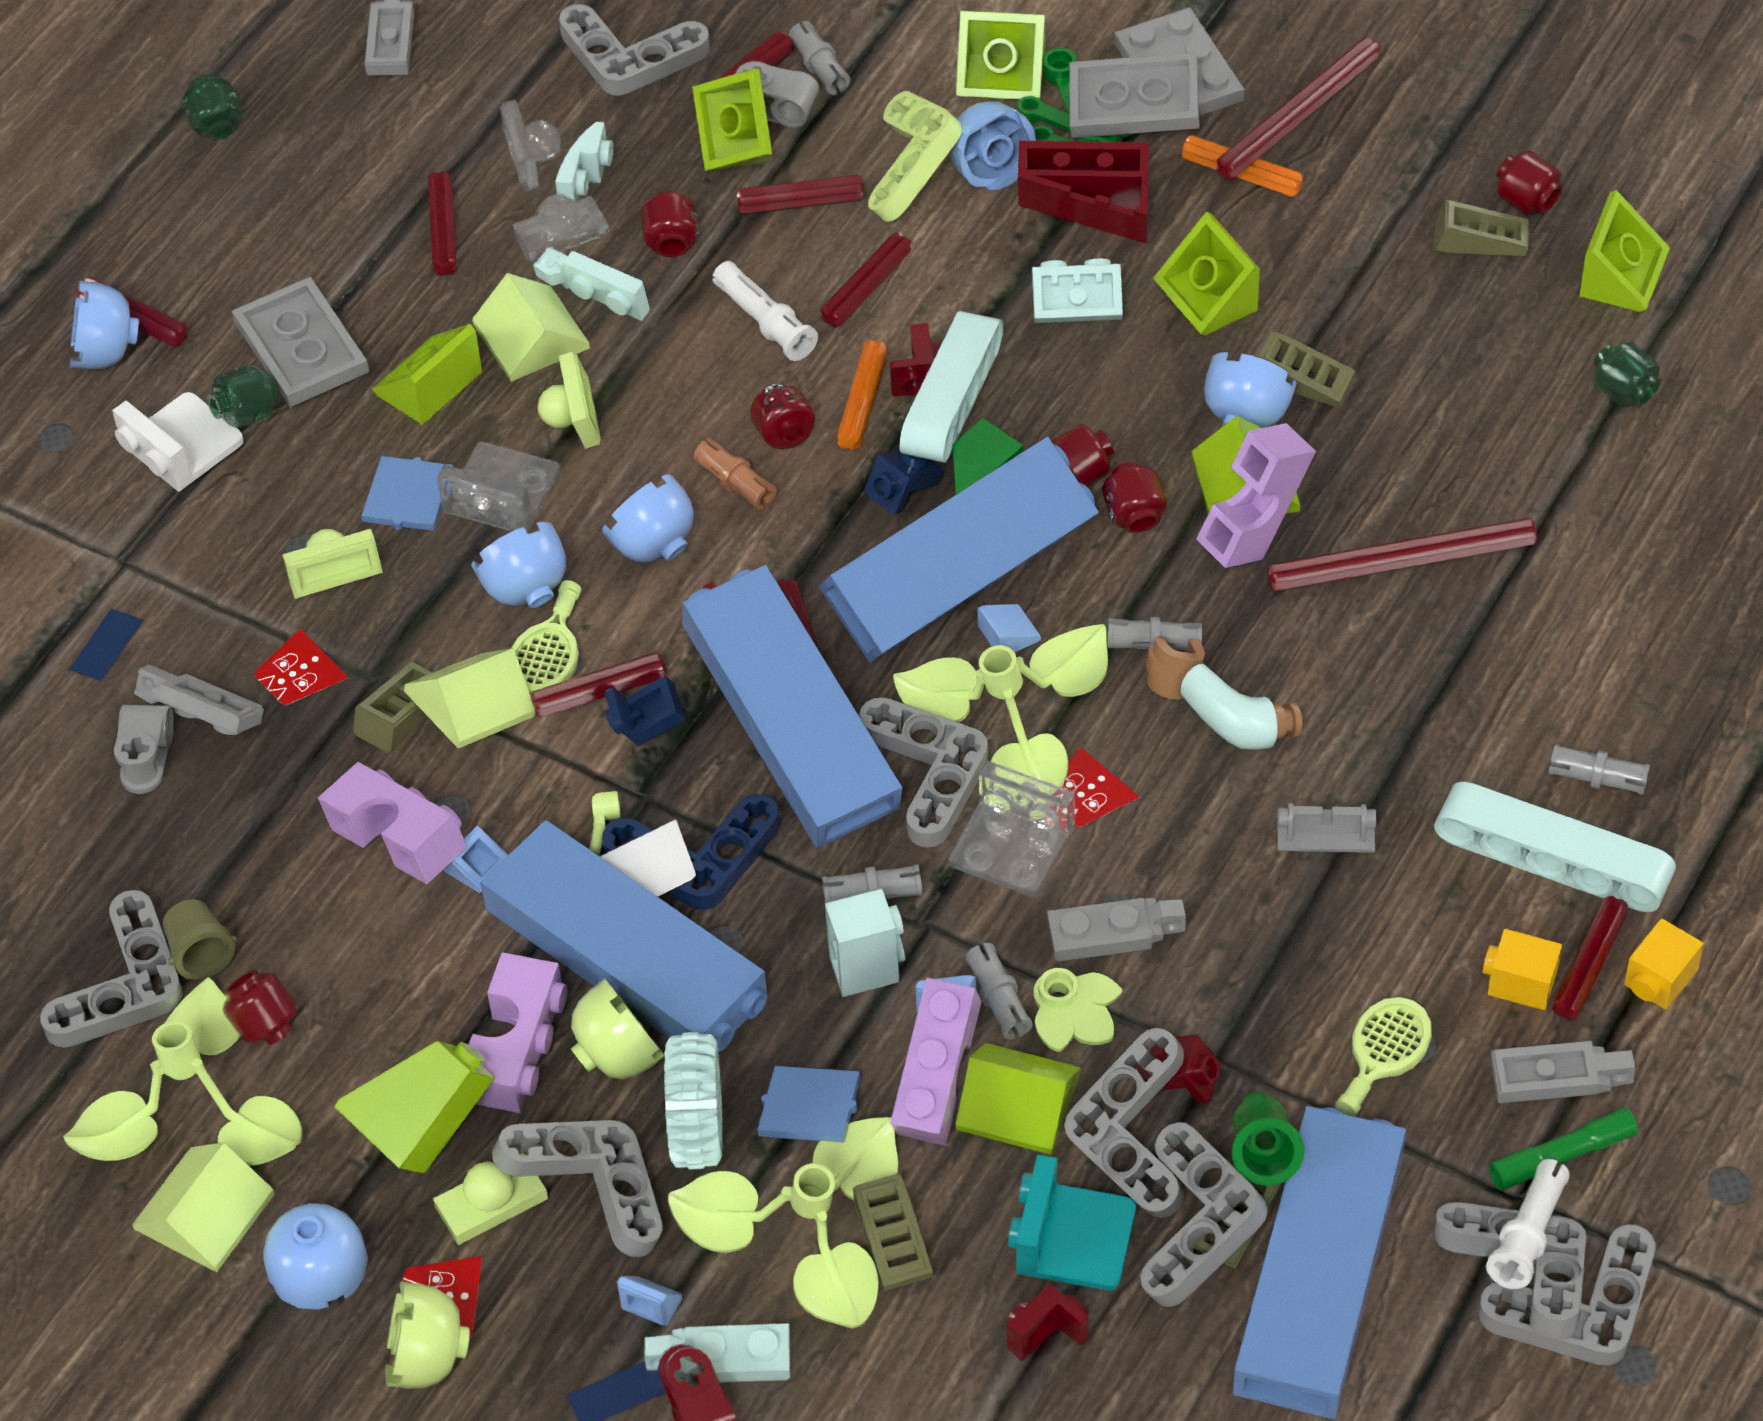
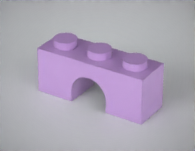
(1273, 466)
(415, 831)
(527, 996)
(932, 1064)

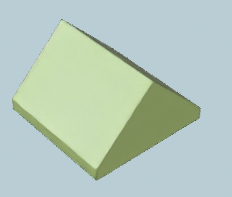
(527, 326)
(474, 696)
(205, 1205)

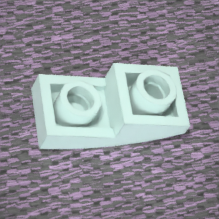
(585, 162)

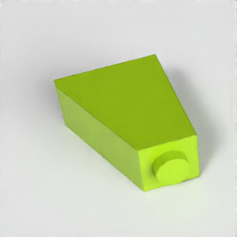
(418, 1103)

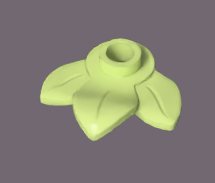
(1077, 1014)

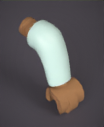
(1237, 718)

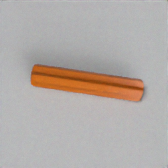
(1259, 172)
(862, 395)

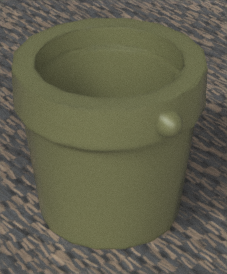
(197, 940)

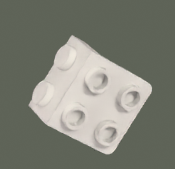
(177, 440)

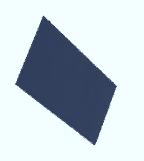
(106, 644)
(616, 1393)

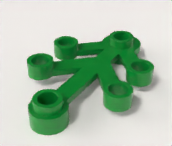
(1057, 72)

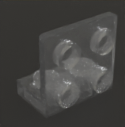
(498, 486)
(1015, 830)

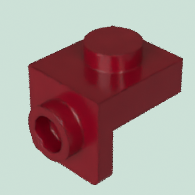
(909, 374)
(1198, 1071)
(1035, 1321)

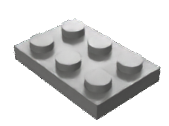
(1181, 34)
(1134, 95)
(300, 341)

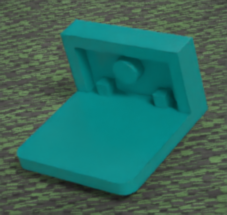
(1070, 1231)

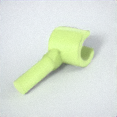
(605, 807)

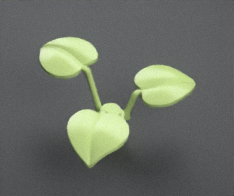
(1068, 662)
(121, 1122)
(829, 1285)

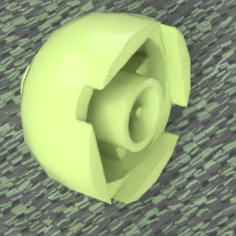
(611, 1035)
(423, 1337)

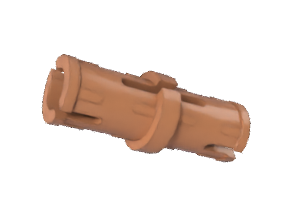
(735, 474)

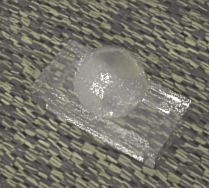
(528, 144)
(560, 225)

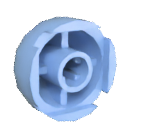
(990, 144)
(101, 327)
(1247, 389)
(652, 523)
(523, 566)
(314, 1256)

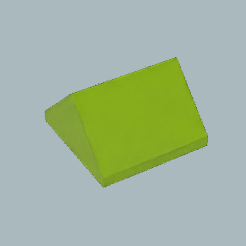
(1000, 55)
(732, 121)
(1622, 257)
(1210, 277)
(433, 374)
(1214, 462)
(1016, 1097)

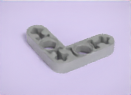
(616, 67)
(940, 753)
(134, 988)
(1112, 1131)
(594, 1158)
(1218, 1203)
(1557, 1258)
(1584, 1342)

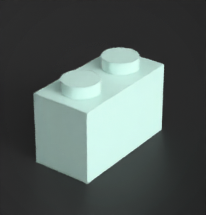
(864, 942)

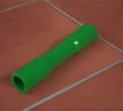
(1590, 1137)

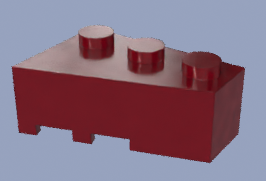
(1087, 183)

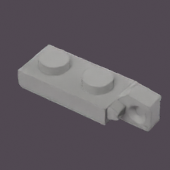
(389, 38)
(198, 699)
(1113, 927)
(1558, 1071)

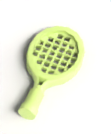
(568, 594)
(1350, 1101)

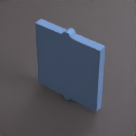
(404, 494)
(809, 1104)

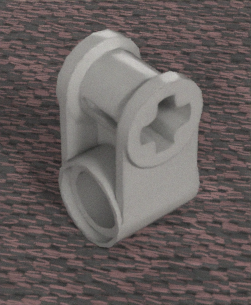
(786, 93)
(143, 745)

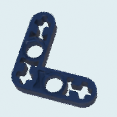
(707, 863)

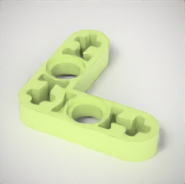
(932, 137)

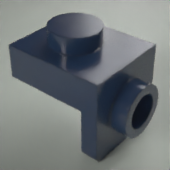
(897, 475)
(645, 711)

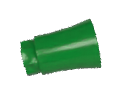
(1265, 1142)

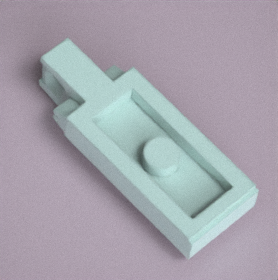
(594, 280)
(735, 1351)

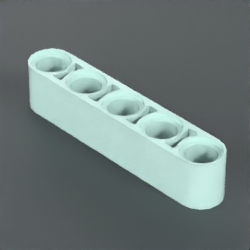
(951, 386)
(1555, 846)

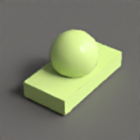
(571, 402)
(331, 561)
(487, 1200)

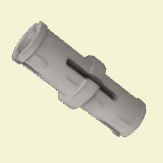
(819, 57)
(1142, 633)
(1599, 769)
(894, 882)
(998, 991)

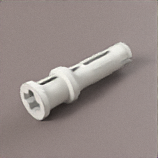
(775, 320)
(1524, 1237)

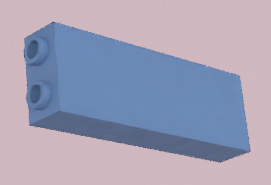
(959, 549)
(791, 705)
(619, 931)
(1320, 1263)

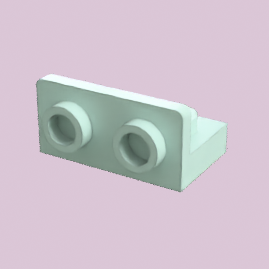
(1077, 292)

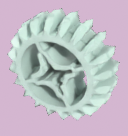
(693, 1100)

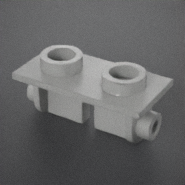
(1326, 829)

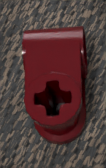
(702, 1395)

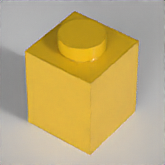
(1663, 964)
(1522, 968)

